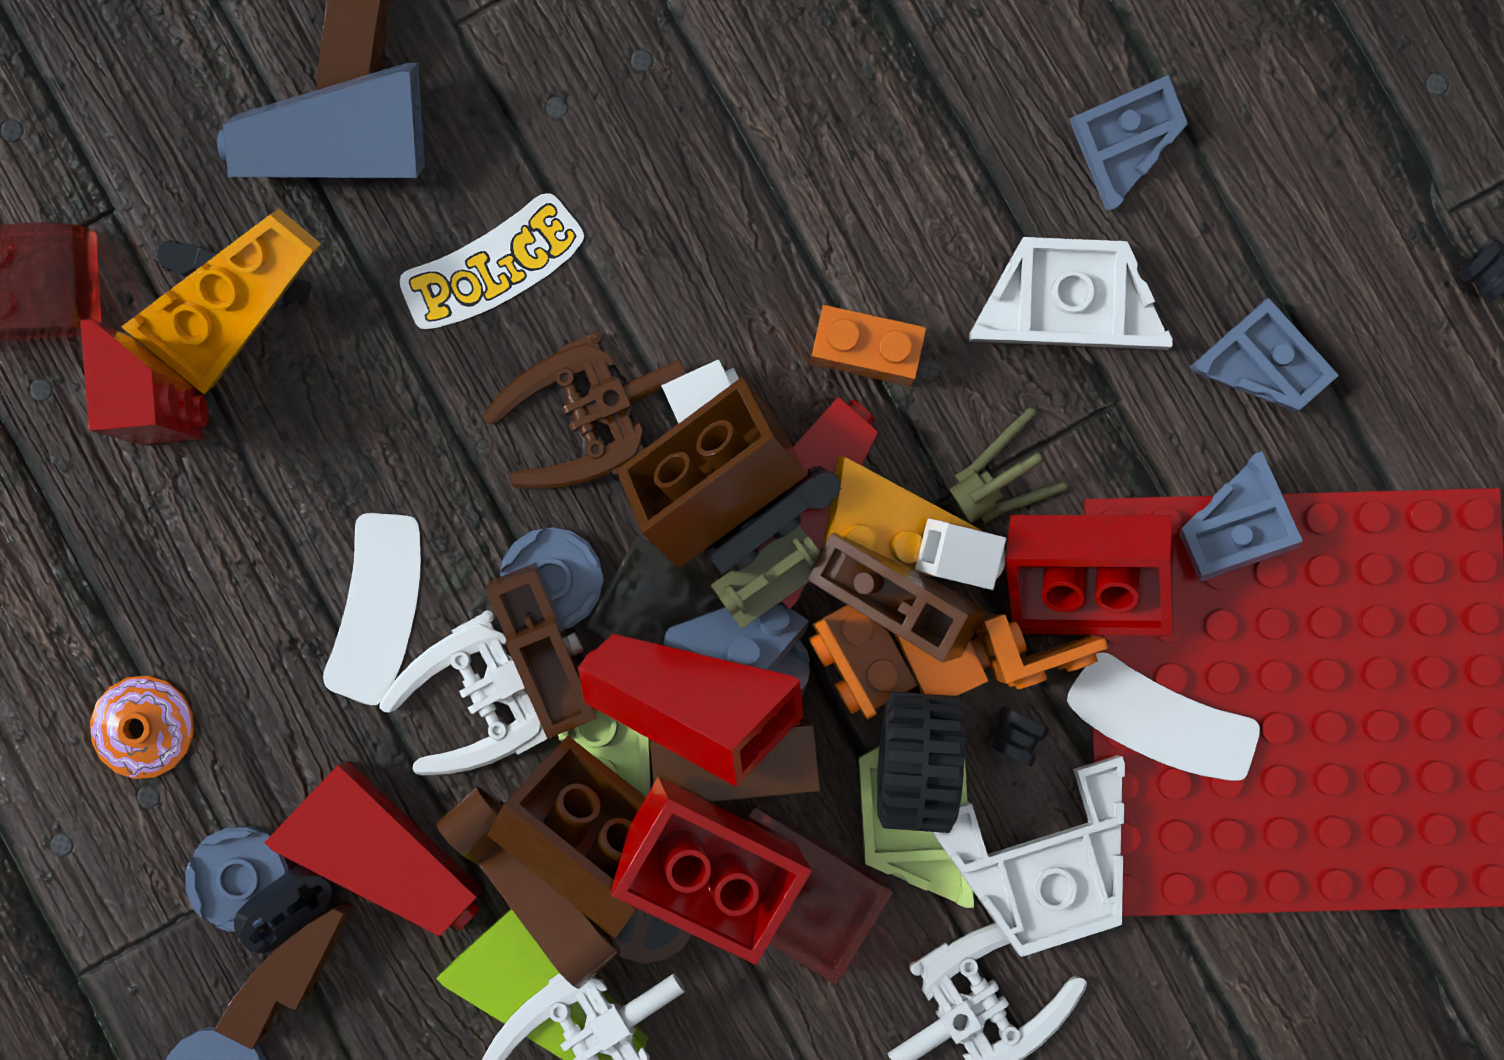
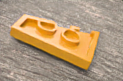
(881, 514)

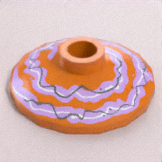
(166, 724)

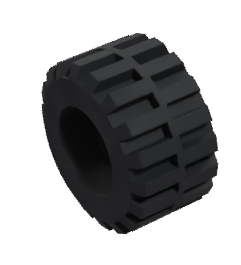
(921, 762)

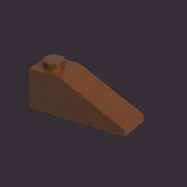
(897, 598)

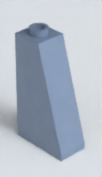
(334, 132)

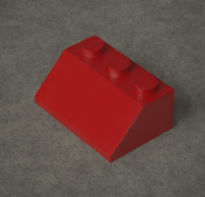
(135, 392)
(1091, 574)
(708, 871)

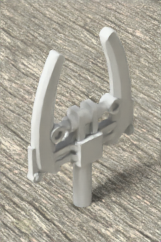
(499, 684)
(964, 1015)
(607, 1024)

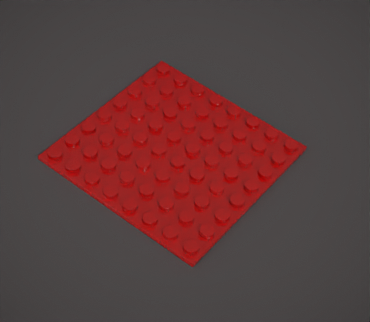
(1373, 705)

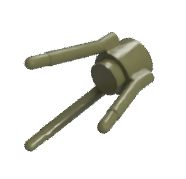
(978, 494)

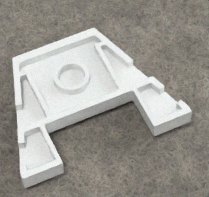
(1056, 883)

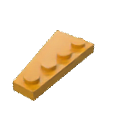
(222, 303)

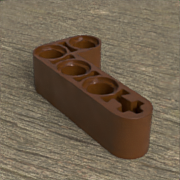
(560, 929)

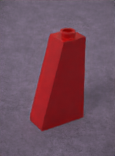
(839, 431)
(693, 703)
(376, 851)

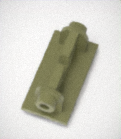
(769, 578)

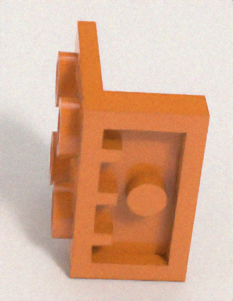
(1005, 642)
(863, 657)

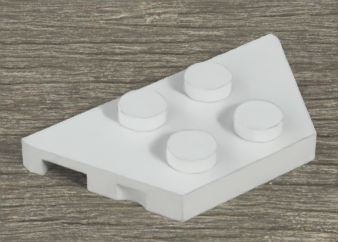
(1072, 297)

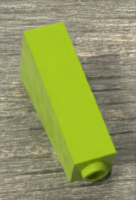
(507, 970)

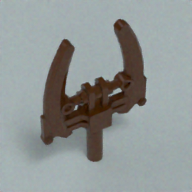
(606, 402)

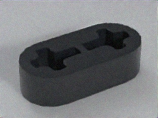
(282, 909)

